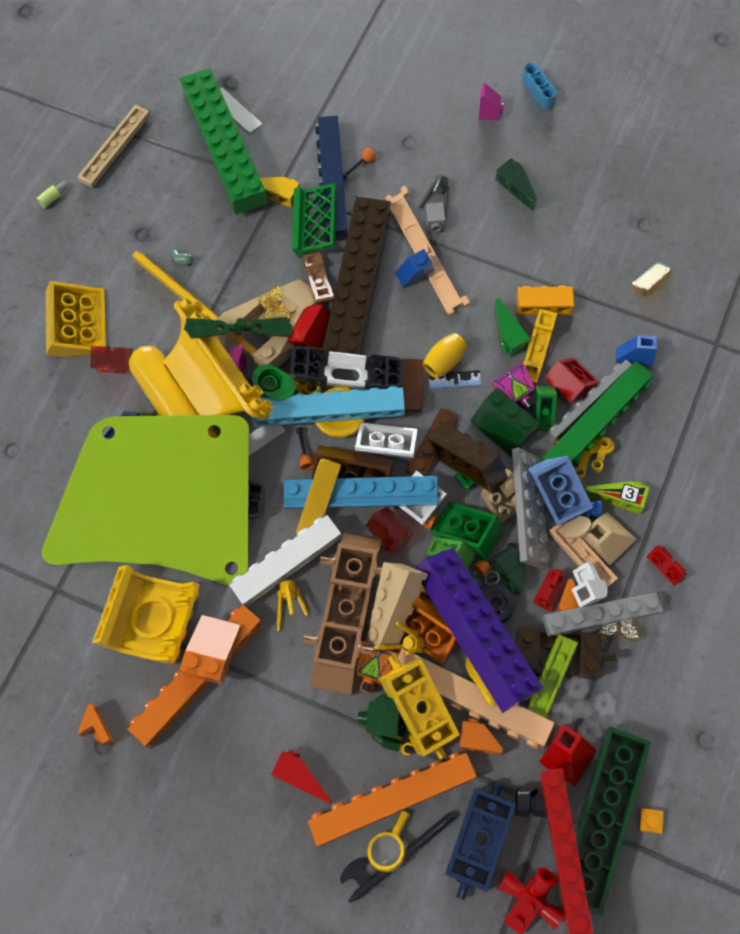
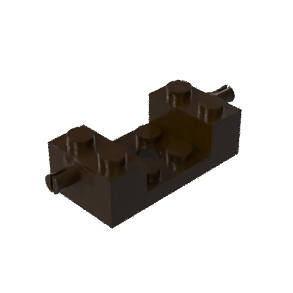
(585, 662)

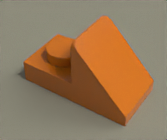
(92, 722)

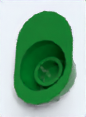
(273, 382)

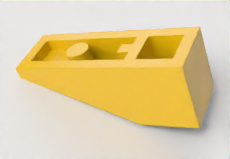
(280, 189)

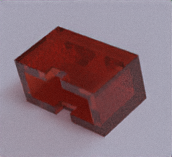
(104, 358)
(389, 529)

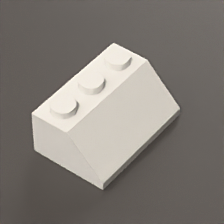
(386, 440)

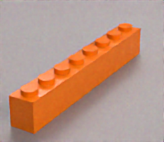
(182, 690)
(391, 799)

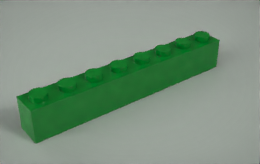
(602, 414)

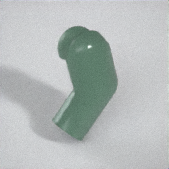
(181, 259)

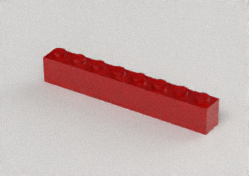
(565, 852)

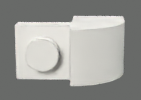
(590, 587)

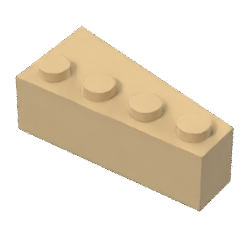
(393, 602)

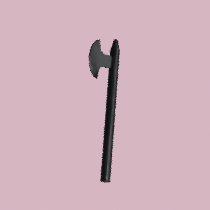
(355, 868)

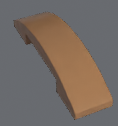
(317, 277)

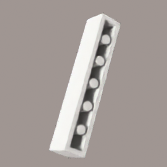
(285, 561)

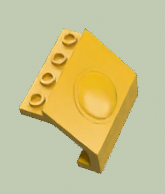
(146, 616)

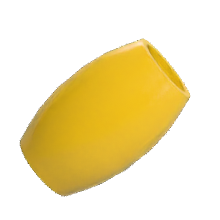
(445, 355)

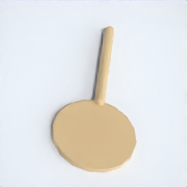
(577, 527)

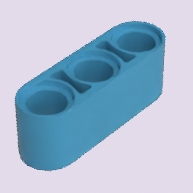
(539, 86)

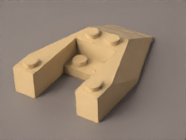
(277, 350)

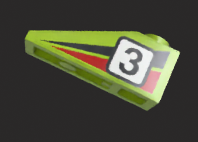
(624, 495)

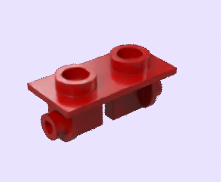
(662, 560)
(550, 589)

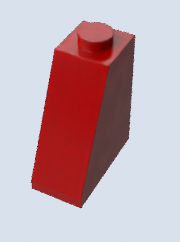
(311, 327)

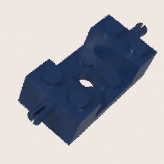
(470, 862)

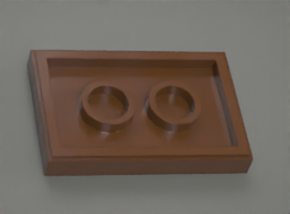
(412, 384)

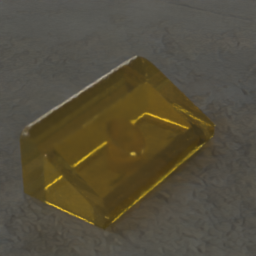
(651, 279)

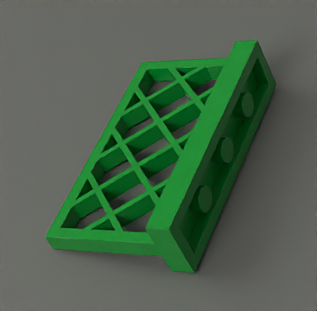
(301, 207)

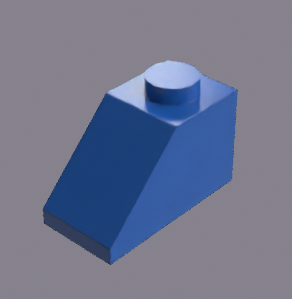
(414, 268)

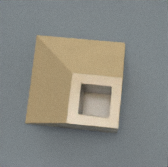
(503, 500)
(608, 538)

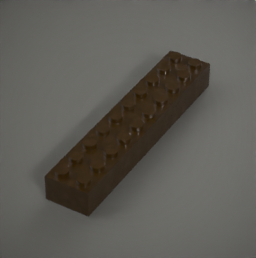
(357, 276)

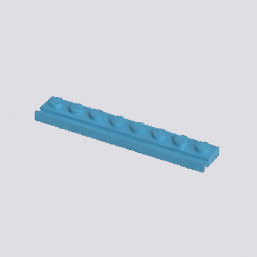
(368, 492)

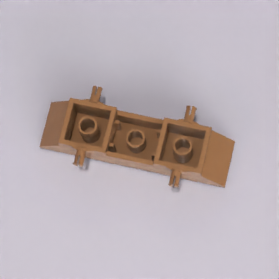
(345, 614)

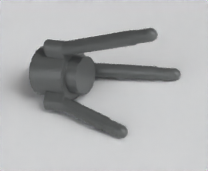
(438, 186)

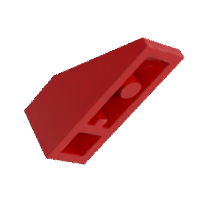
(295, 773)

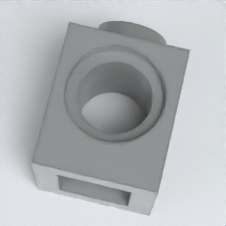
(435, 217)

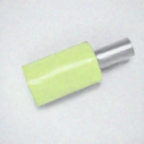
(51, 195)

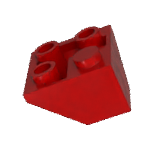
(569, 752)

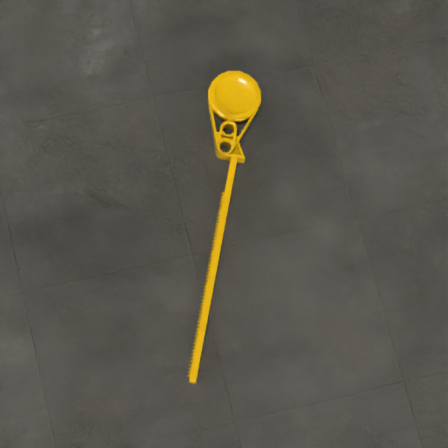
(335, 429)

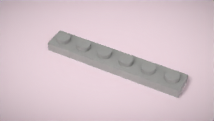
(583, 406)
(602, 614)

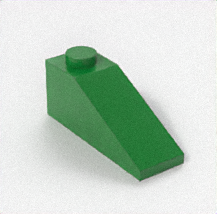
(511, 334)

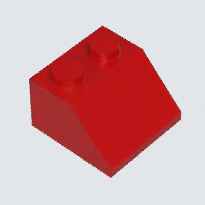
(571, 379)

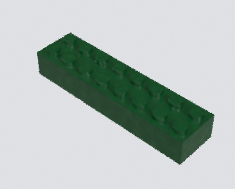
(608, 811)

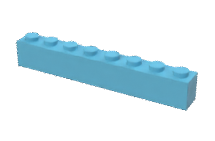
(335, 406)

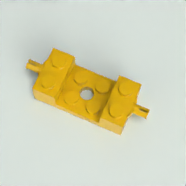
(408, 686)

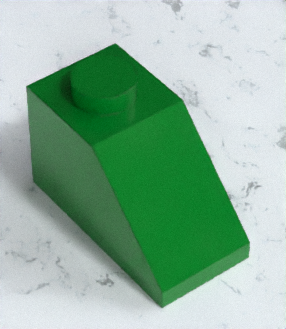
(545, 406)

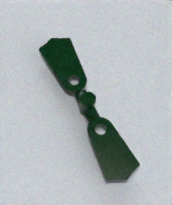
(206, 328)

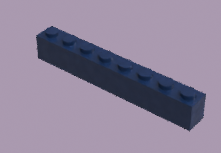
(331, 170)

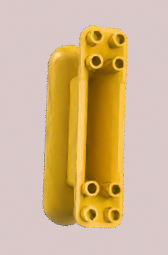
(195, 376)

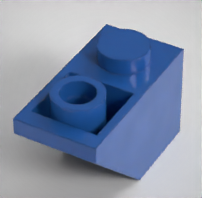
(638, 349)

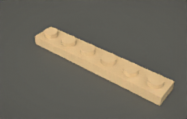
(113, 146)

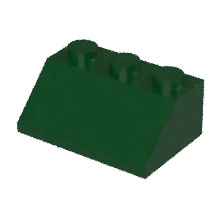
(504, 422)

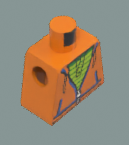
(373, 667)

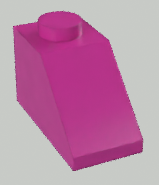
(490, 104)

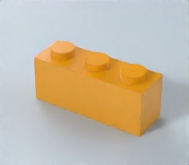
(552, 299)

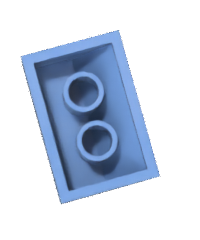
(560, 489)

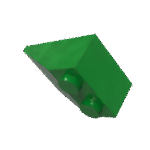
(473, 527)

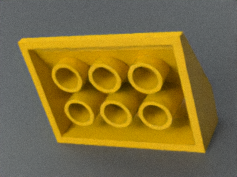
(74, 319)

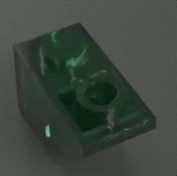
(511, 569)

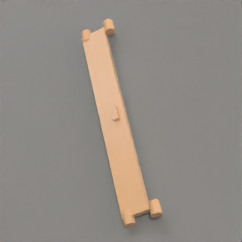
(418, 241)

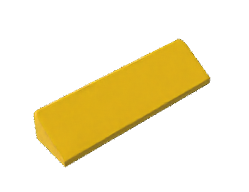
(319, 493)

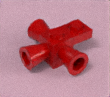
(530, 900)

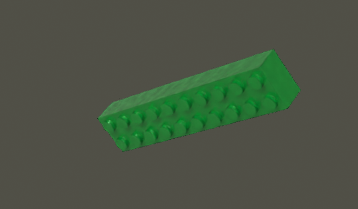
(223, 141)

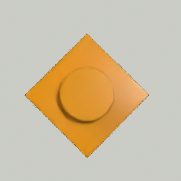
(650, 821)

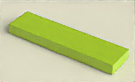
(552, 675)

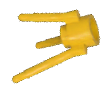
(287, 592)
(412, 643)

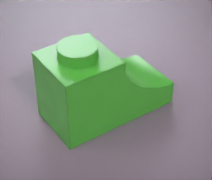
(441, 544)

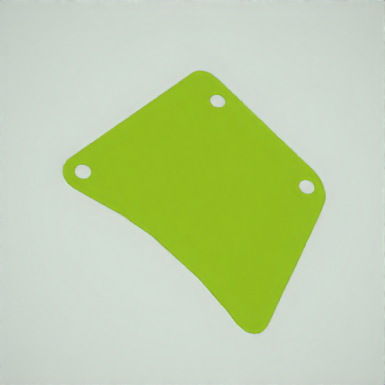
(158, 496)

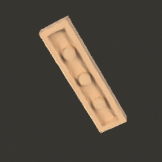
(582, 553)

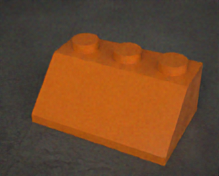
(432, 628)

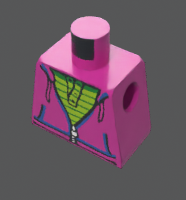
(517, 385)

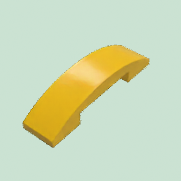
(539, 343)

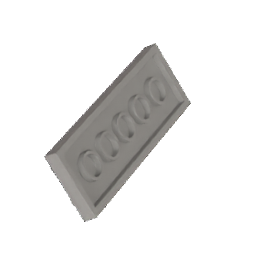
(530, 512)

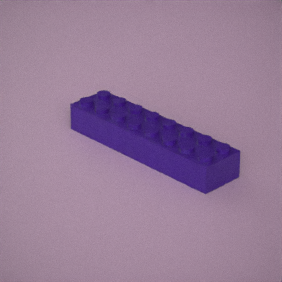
(478, 630)

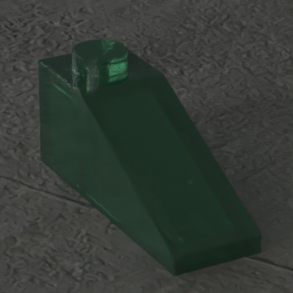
(515, 180)

